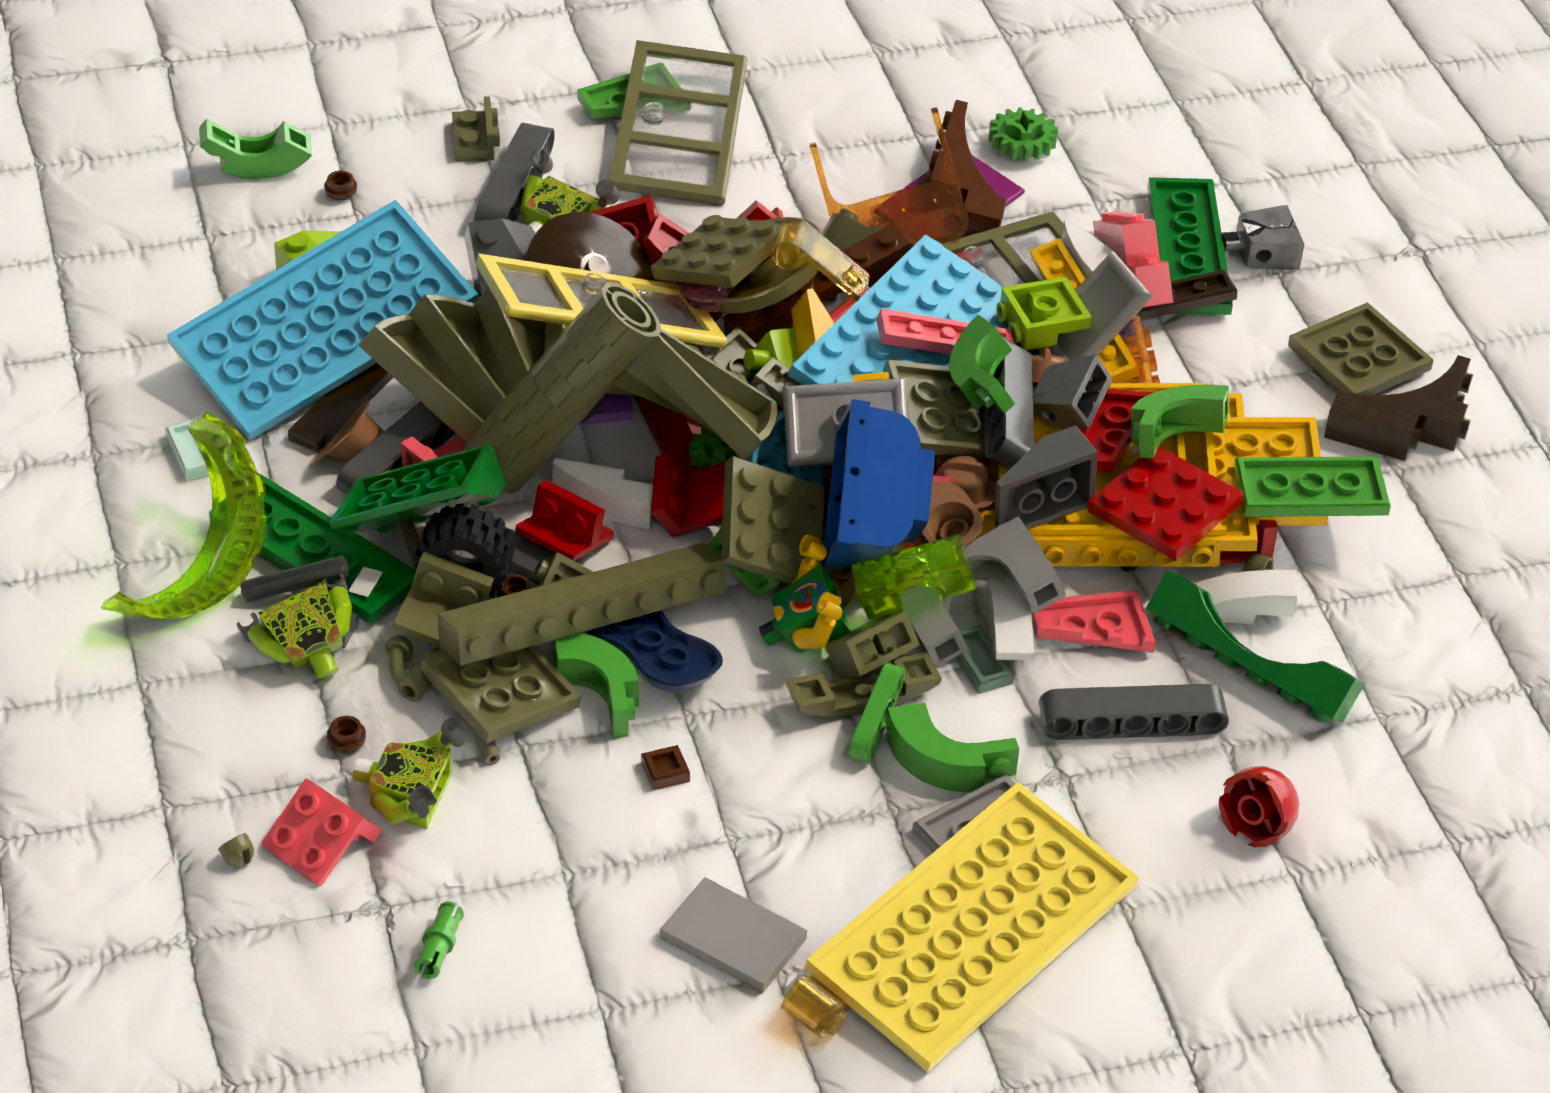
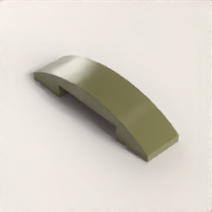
(850, 695)

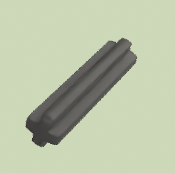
(294, 578)

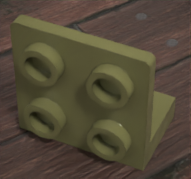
(436, 589)

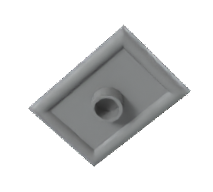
(1112, 299)
(817, 409)

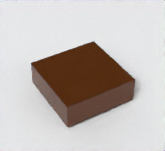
(665, 767)

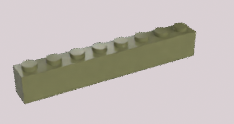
(580, 603)

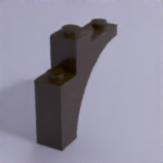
(1401, 420)

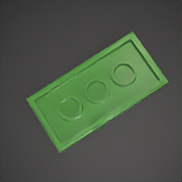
(1311, 486)

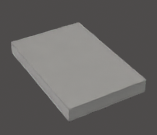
(947, 821)
(733, 934)

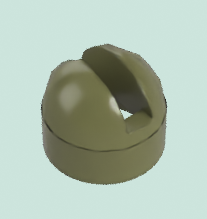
(1259, 562)
(237, 851)

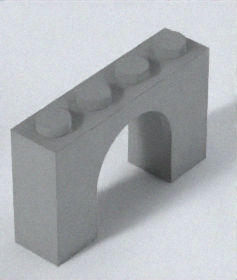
(1002, 553)

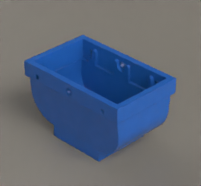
(881, 486)

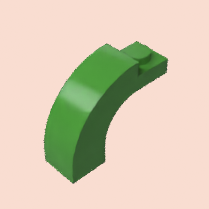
(1178, 411)
(942, 760)

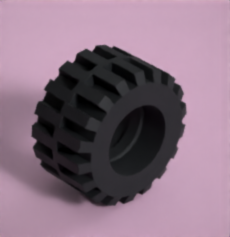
(470, 532)

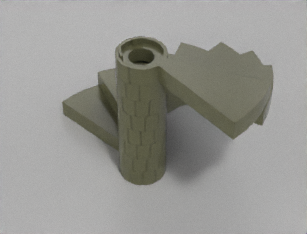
(536, 380)

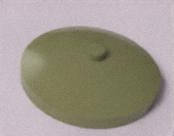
(767, 284)

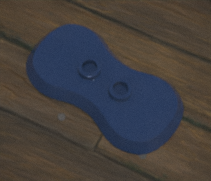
(662, 652)

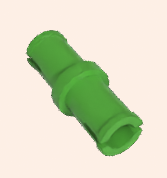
(438, 940)

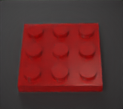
(1165, 503)

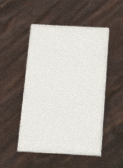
(365, 581)

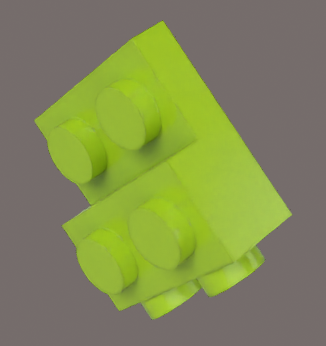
(1042, 311)

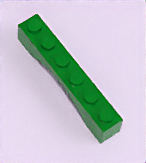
(1318, 684)

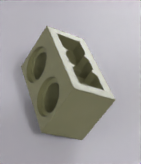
(872, 645)

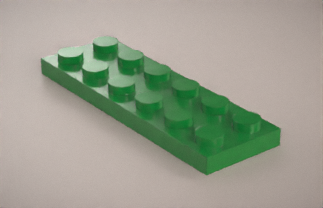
(1188, 231)
(302, 535)

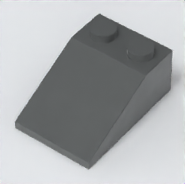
(1048, 480)

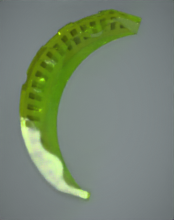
(233, 534)

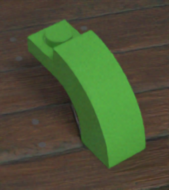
(256, 156)
(974, 364)
(603, 668)

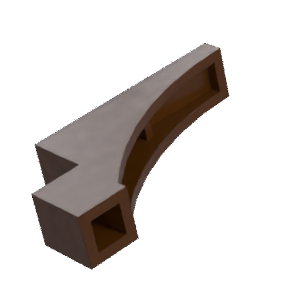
(981, 202)

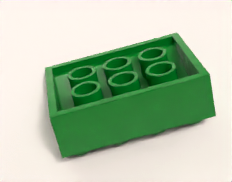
(420, 490)

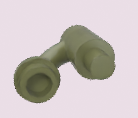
(413, 683)

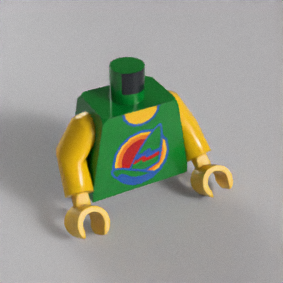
(809, 608)

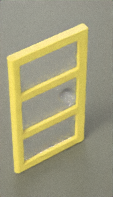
(561, 293)

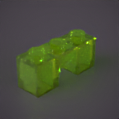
(936, 564)

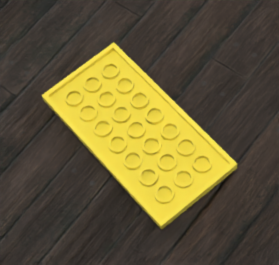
(971, 925)

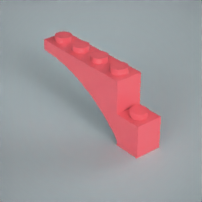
(1137, 246)

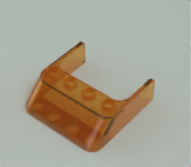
(924, 209)

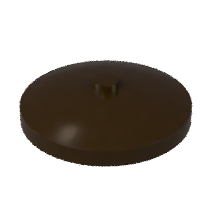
(589, 244)

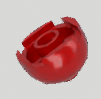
(1259, 805)

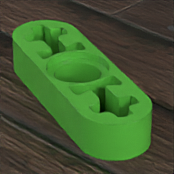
(875, 714)

